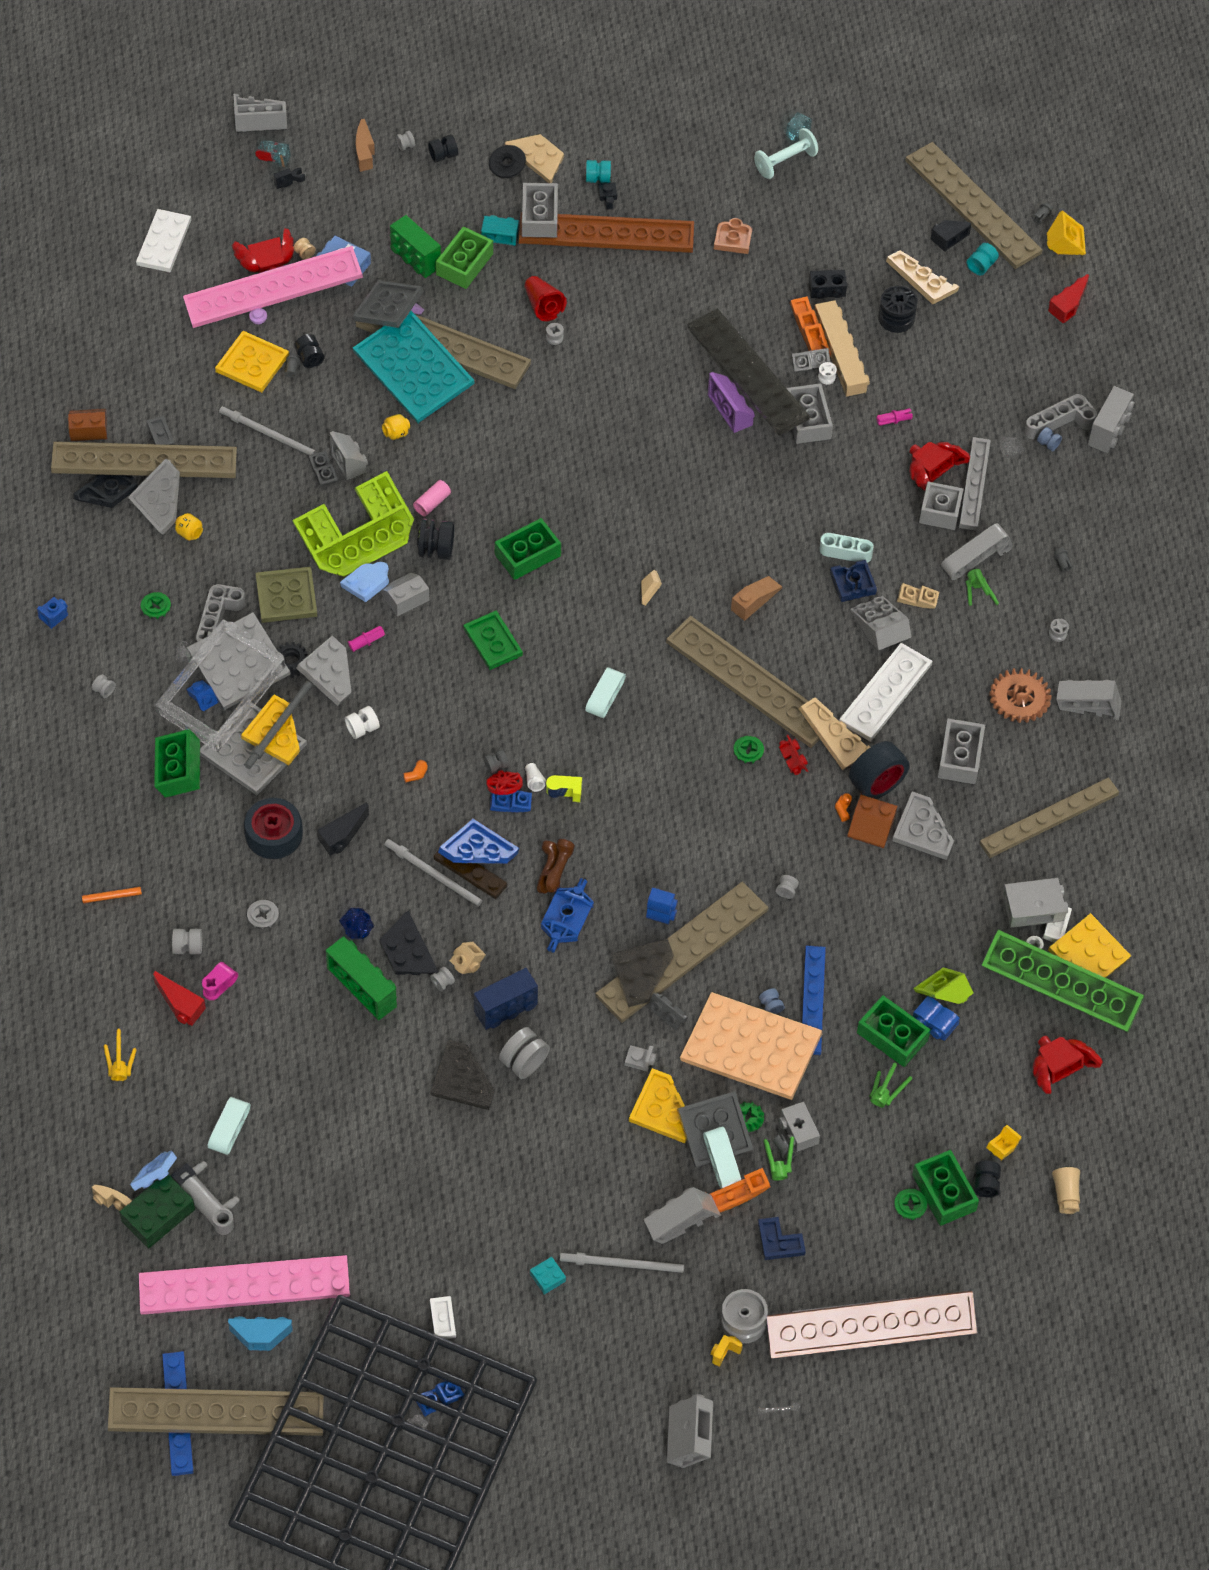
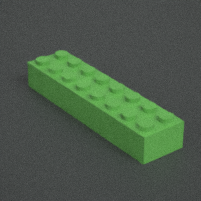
(1063, 981)

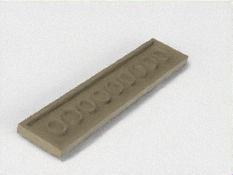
(974, 205)
(474, 353)
(142, 459)
(743, 677)
(694, 943)
(209, 1411)

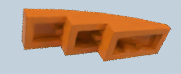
(808, 324)

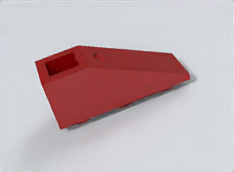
(1067, 302)

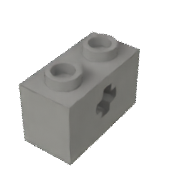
(799, 1116)

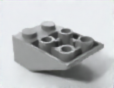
(882, 622)

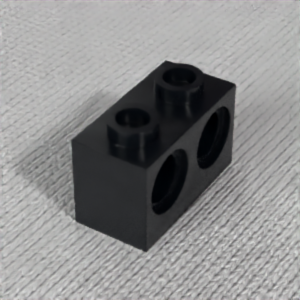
(827, 284)

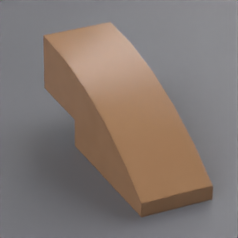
(364, 147)

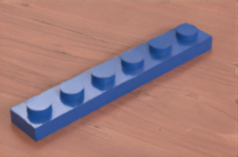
(814, 989)
(179, 1443)

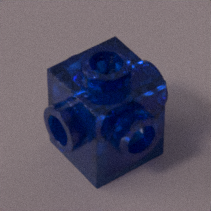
(357, 923)

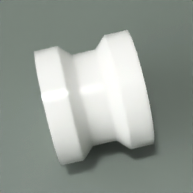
(824, 371)

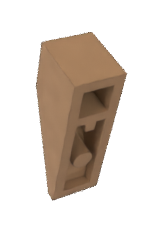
(754, 596)

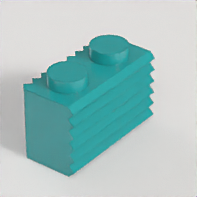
(500, 229)

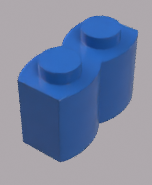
(661, 906)
(937, 1018)

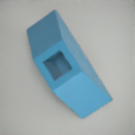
(260, 1332)

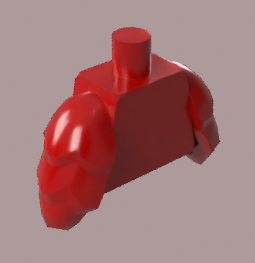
(265, 254)
(934, 460)
(1060, 1059)

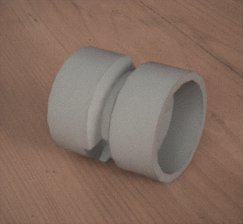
(187, 941)

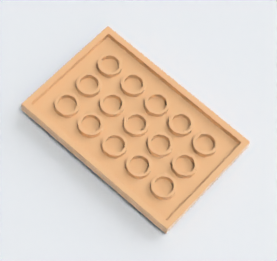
(751, 1045)

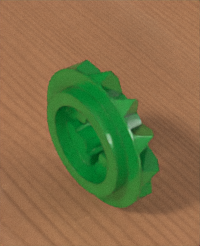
(157, 599)
(743, 743)
(757, 1114)
(916, 1198)

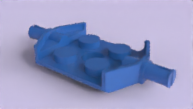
(566, 927)

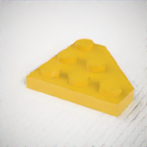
(285, 743)
(658, 1106)

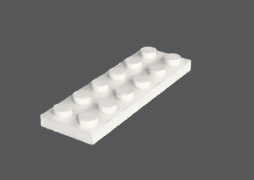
(885, 692)

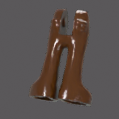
(557, 858)

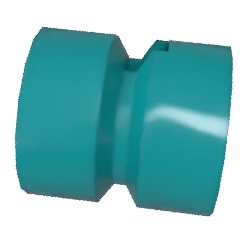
(598, 171)
(982, 259)

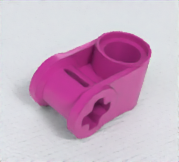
(218, 981)

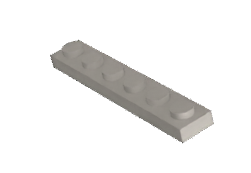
(974, 484)

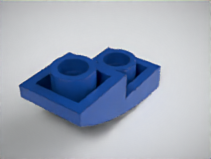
(515, 802)
(447, 1394)

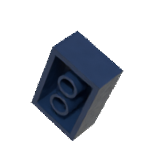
(506, 999)

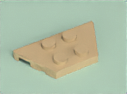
(540, 155)

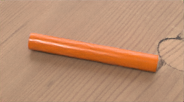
(111, 895)

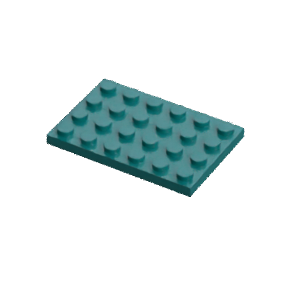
(414, 367)

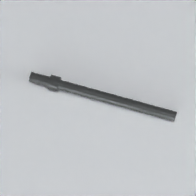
(258, 751)

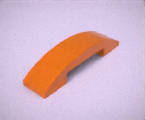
(741, 1191)

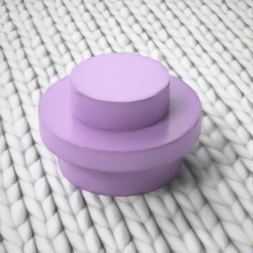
(258, 316)

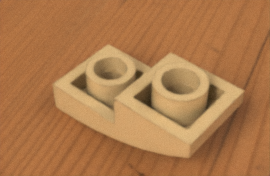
(917, 597)
(109, 1196)

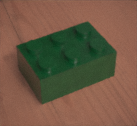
(157, 1210)

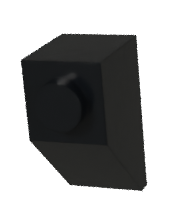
(949, 233)

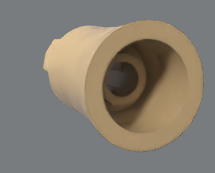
(1067, 1189)

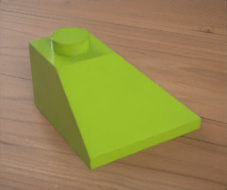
(947, 986)

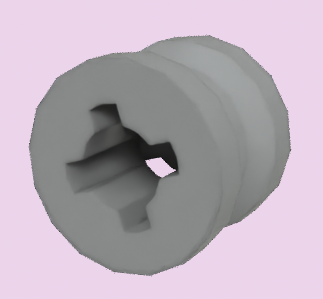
(405, 140)
(556, 338)
(1062, 626)
(103, 686)
(787, 886)
(442, 979)

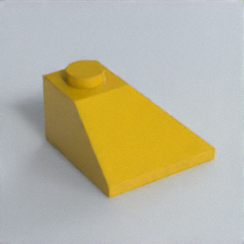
(1066, 236)

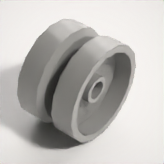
(524, 1053)
(744, 1315)

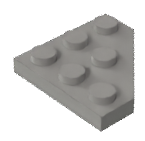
(159, 496)
(328, 670)
(923, 828)

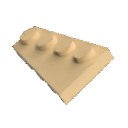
(921, 278)
(839, 741)

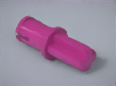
(894, 417)
(366, 638)

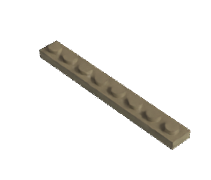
(1049, 817)

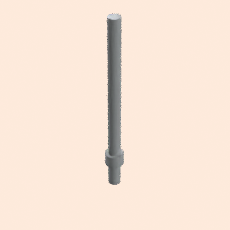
(237, 417)
(402, 852)
(581, 1258)

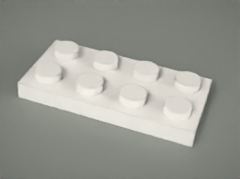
(163, 240)

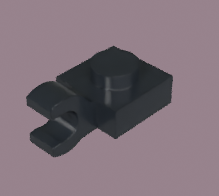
(286, 177)
(608, 193)

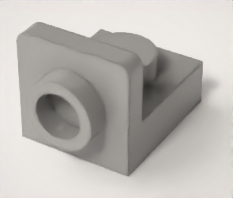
(640, 1058)

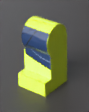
(564, 786)

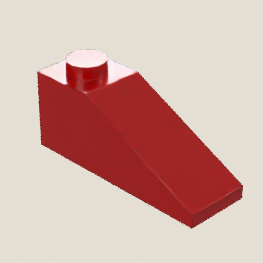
(183, 1003)

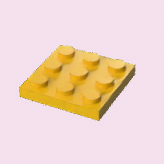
(252, 361)
(1091, 948)

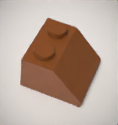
(87, 424)
(872, 821)

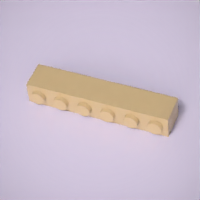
(841, 347)

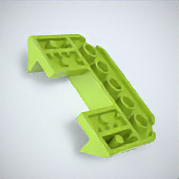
(365, 544)

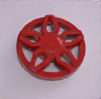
(505, 783)

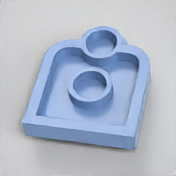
(367, 580)
(155, 1169)

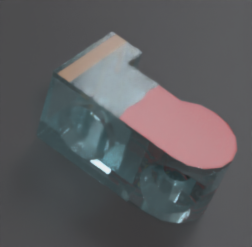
(273, 152)

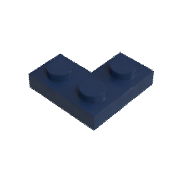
(778, 1246)

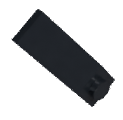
(339, 833)

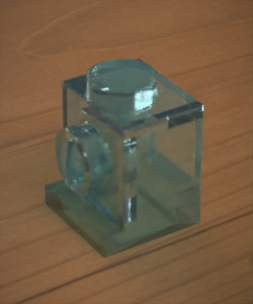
(797, 122)

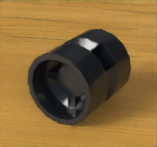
(443, 148)
(309, 351)
(987, 1176)

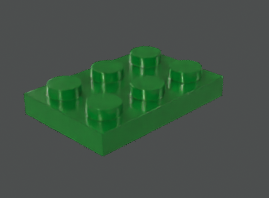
(493, 640)

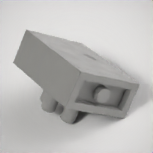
(1034, 902)
(690, 1431)

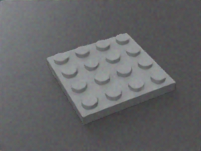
(234, 667)
(237, 751)

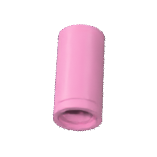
(432, 498)

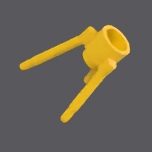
(119, 1070)

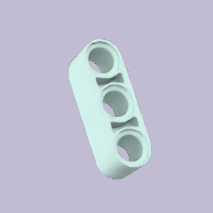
(846, 547)
(605, 692)
(229, 1125)
(721, 1157)

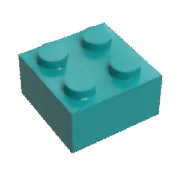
(547, 1275)

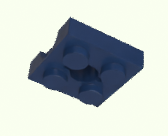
(846, 588)

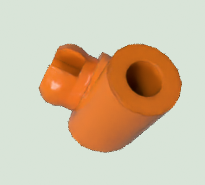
(418, 772)
(842, 805)

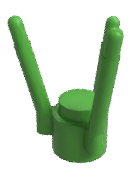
(977, 581)
(880, 1096)
(778, 1169)

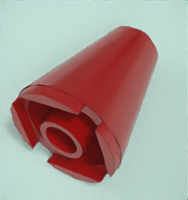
(544, 298)

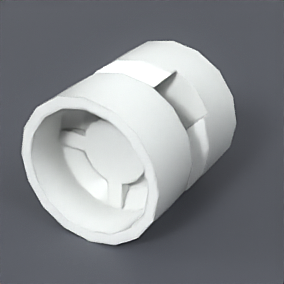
(355, 722)

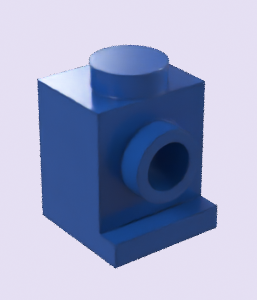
(53, 612)

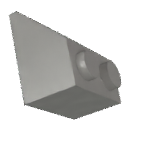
(347, 455)
(941, 505)
(406, 593)

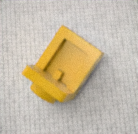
(1004, 1143)
(720, 1350)

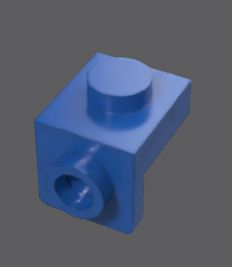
(202, 694)

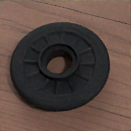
(507, 170)

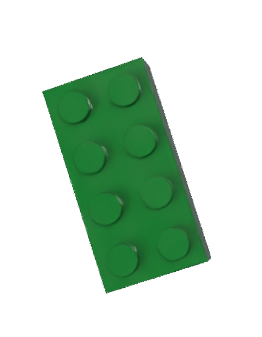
(361, 978)

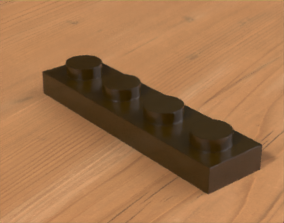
(476, 875)

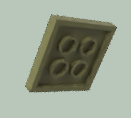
(286, 594)

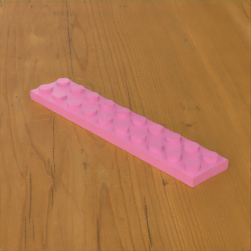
(272, 286)
(243, 1284)

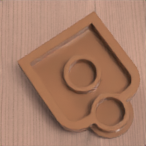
(733, 236)

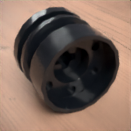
(897, 309)
(436, 539)

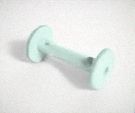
(765, 164)

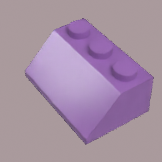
(729, 402)

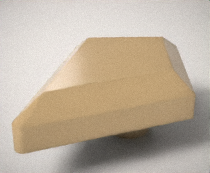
(649, 586)

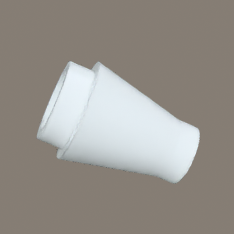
(535, 779)

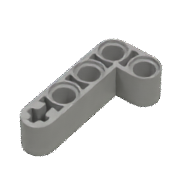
(1070, 409)
(977, 550)
(219, 604)

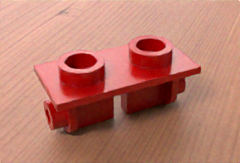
(798, 761)

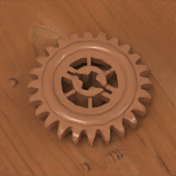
(1023, 687)

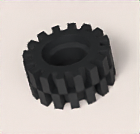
(292, 650)

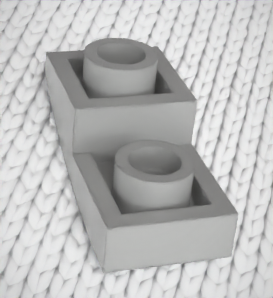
(810, 359)

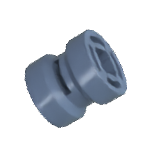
(1050, 439)
(771, 1000)

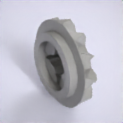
(266, 907)

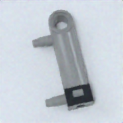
(204, 1199)

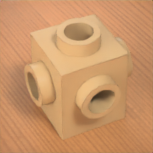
(467, 958)

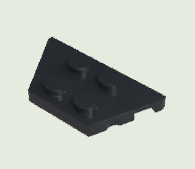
(106, 490)
(407, 949)

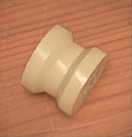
(304, 248)

